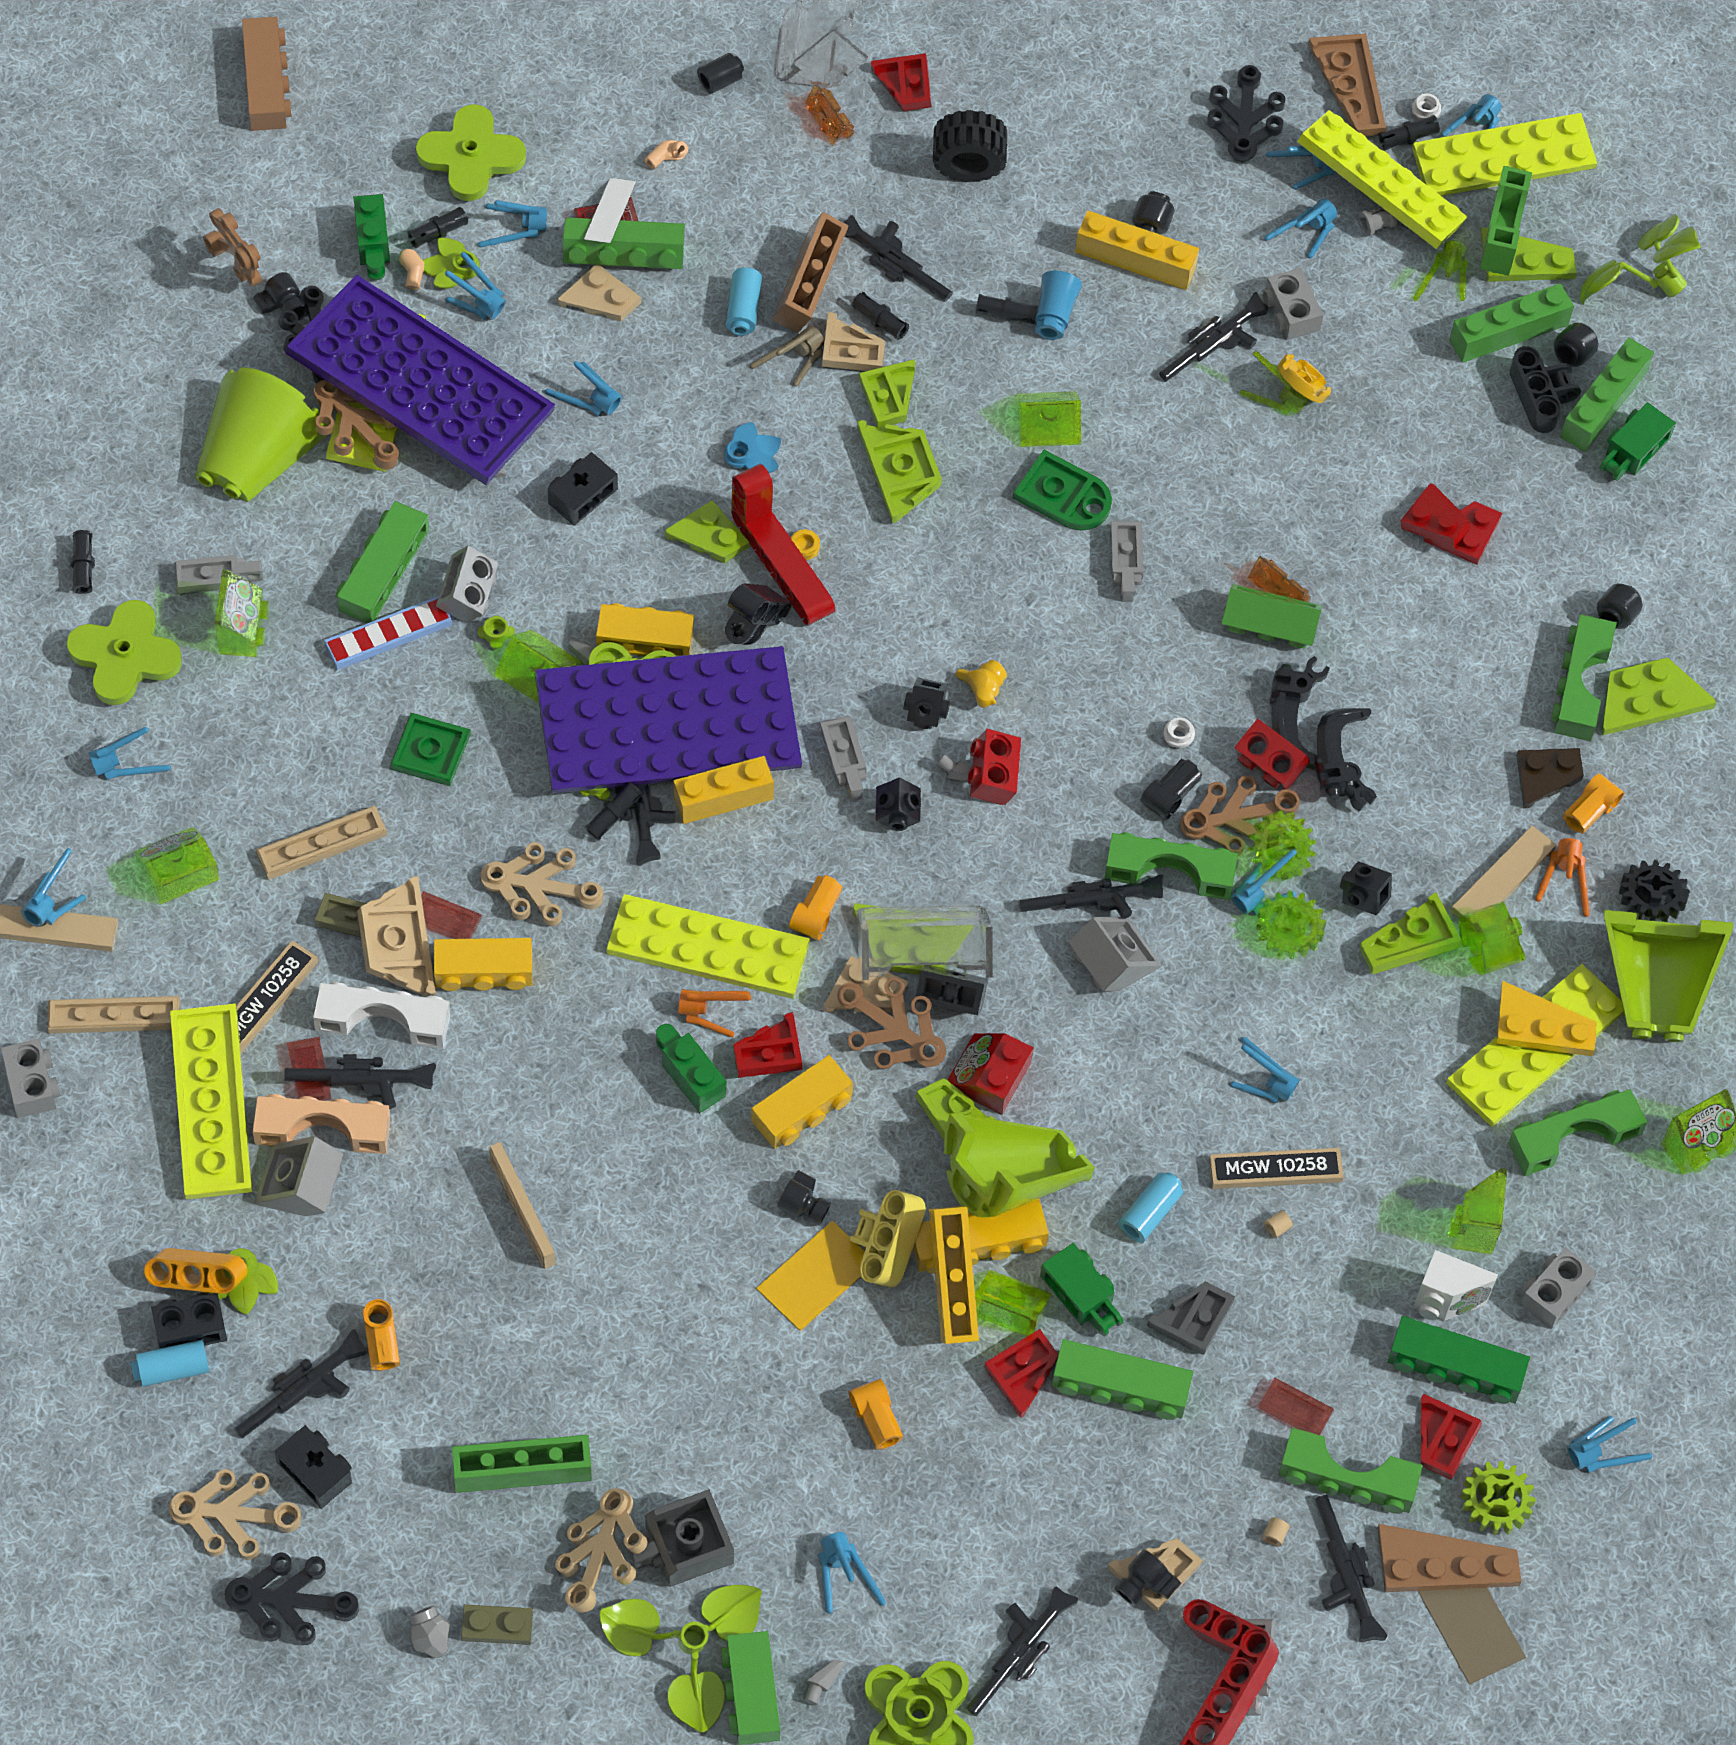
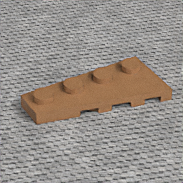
(1351, 77)
(1438, 1562)

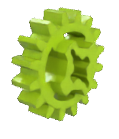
(1496, 1483)

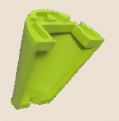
(254, 433)
(1664, 971)
(1008, 1163)

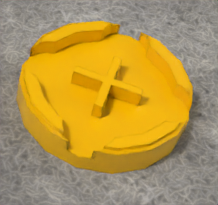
(1304, 378)

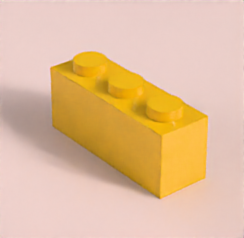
(645, 629)
(723, 789)
(483, 963)
(802, 1102)

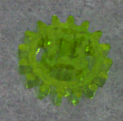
(1273, 835)
(1290, 925)

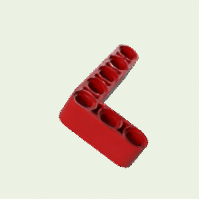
(753, 512)
(1241, 1661)

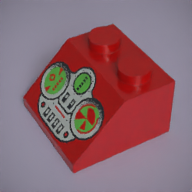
(992, 1069)

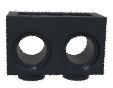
(187, 1313)

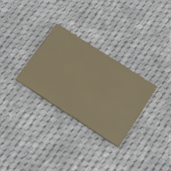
(1473, 1630)

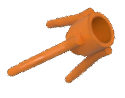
(1568, 858)
(695, 1003)

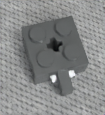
(679, 1556)

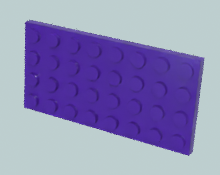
(420, 379)
(665, 718)

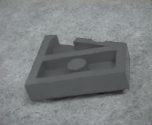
(1195, 1317)

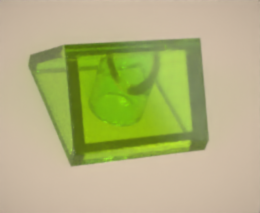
(1049, 418)
(528, 653)
(1010, 1303)

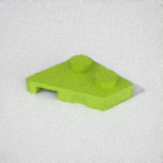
(889, 391)
(709, 532)

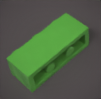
(1271, 616)
(751, 1688)

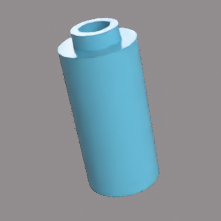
(743, 301)
(1151, 1206)
(170, 1363)

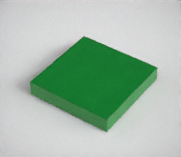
(430, 749)

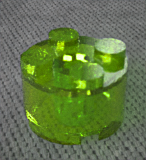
(1491, 938)

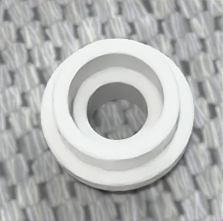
(1426, 101)
(1183, 726)

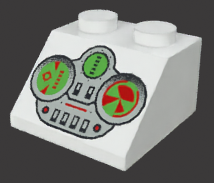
(1452, 1288)

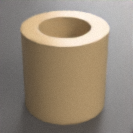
(1278, 1224)
(1275, 1531)

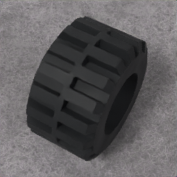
(970, 146)

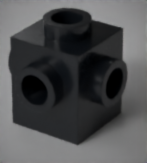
(927, 703)
(898, 804)
(1366, 888)

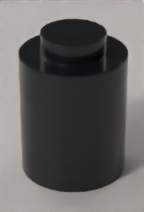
(720, 73)

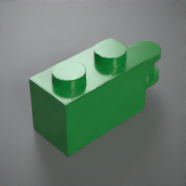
(372, 234)
(1637, 441)
(690, 1068)
(1081, 1288)

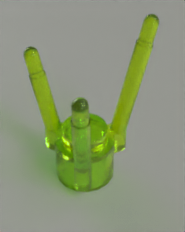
(1451, 259)
(1291, 398)

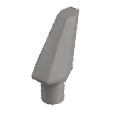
(580, 649)
(955, 771)
(822, 1681)

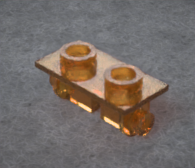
(824, 110)
(1272, 579)

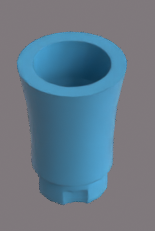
(1056, 303)

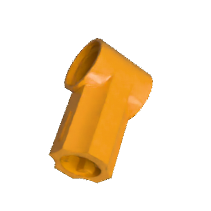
(1593, 803)
(814, 913)
(381, 1337)
(874, 1408)

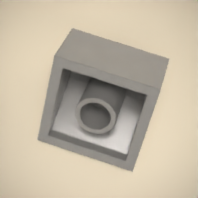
(1113, 953)
(300, 1176)

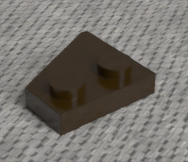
(1547, 772)

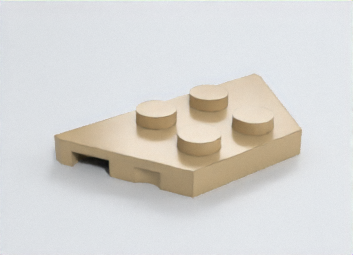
(397, 939)

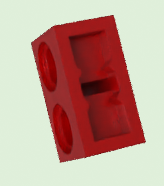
(1276, 749)
(1000, 767)

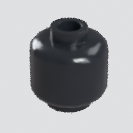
(1153, 212)
(1576, 344)
(1620, 605)

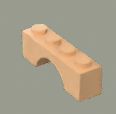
(282, 1118)

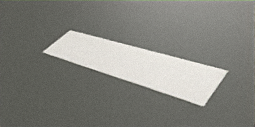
(610, 210)

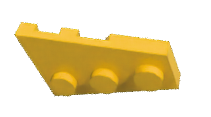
(1541, 1024)

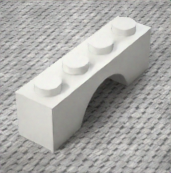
(343, 1007)

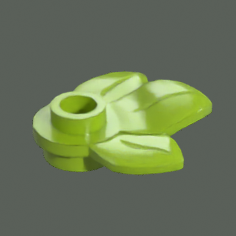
(449, 260)
(258, 1279)

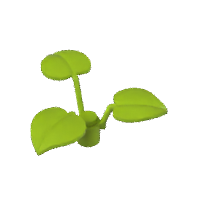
(1665, 273)
(693, 1697)

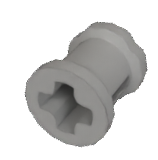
(1375, 220)

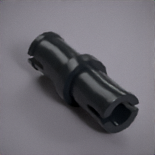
(1409, 132)
(437, 227)
(1006, 309)
(880, 315)
(82, 562)
(613, 810)

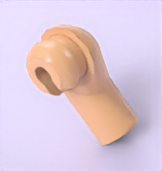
(666, 151)
(414, 266)

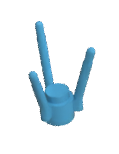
(1483, 113)
(1301, 151)
(532, 217)
(1317, 217)
(489, 302)
(604, 397)
(105, 759)
(1249, 894)
(40, 906)
(1281, 1081)
(1586, 1449)
(839, 1554)

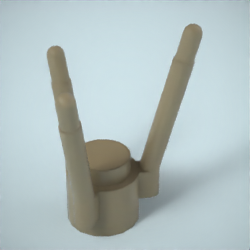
(804, 344)

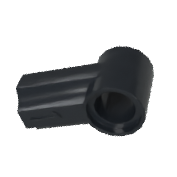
(1167, 794)

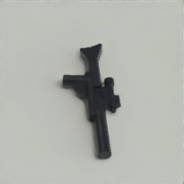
(894, 260)
(1209, 339)
(647, 812)
(1098, 894)
(357, 1073)
(297, 1385)
(1345, 1583)
(1020, 1654)

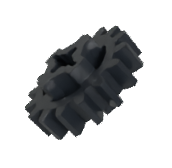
(1654, 891)

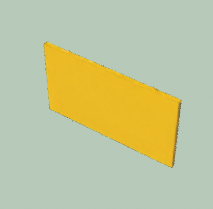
(814, 1276)

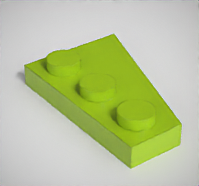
(1536, 261)
(1414, 937)
(942, 1099)

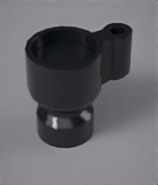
(281, 292)
(799, 1199)
(1146, 1573)

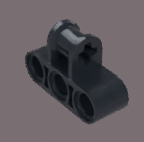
(1553, 385)
(754, 608)

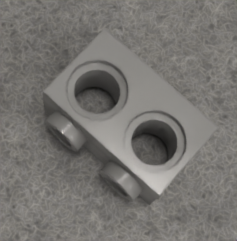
(1298, 302)
(467, 584)
(25, 1079)
(1561, 1290)

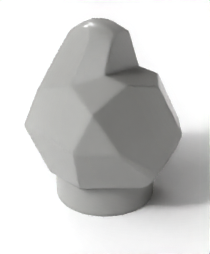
(429, 1632)

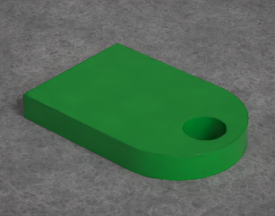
(1063, 492)

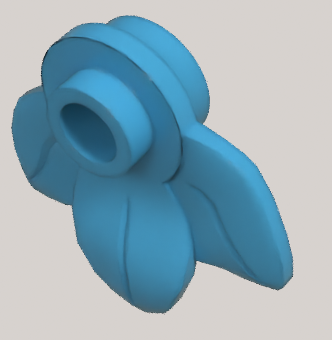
(754, 448)

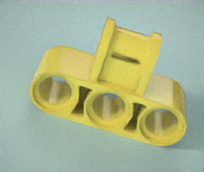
(889, 1237)

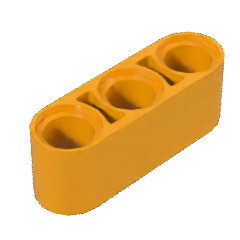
(182, 1276)

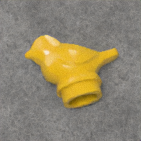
(984, 681)

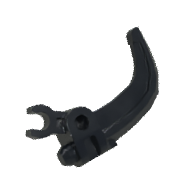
(1287, 692)
(1335, 775)

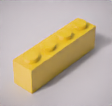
(1137, 250)
(992, 1236)
(954, 1274)

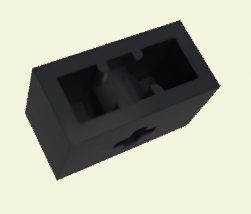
(582, 488)
(952, 989)
(318, 1483)

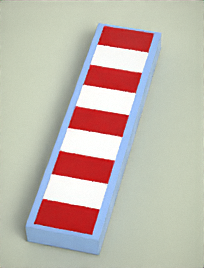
(387, 633)

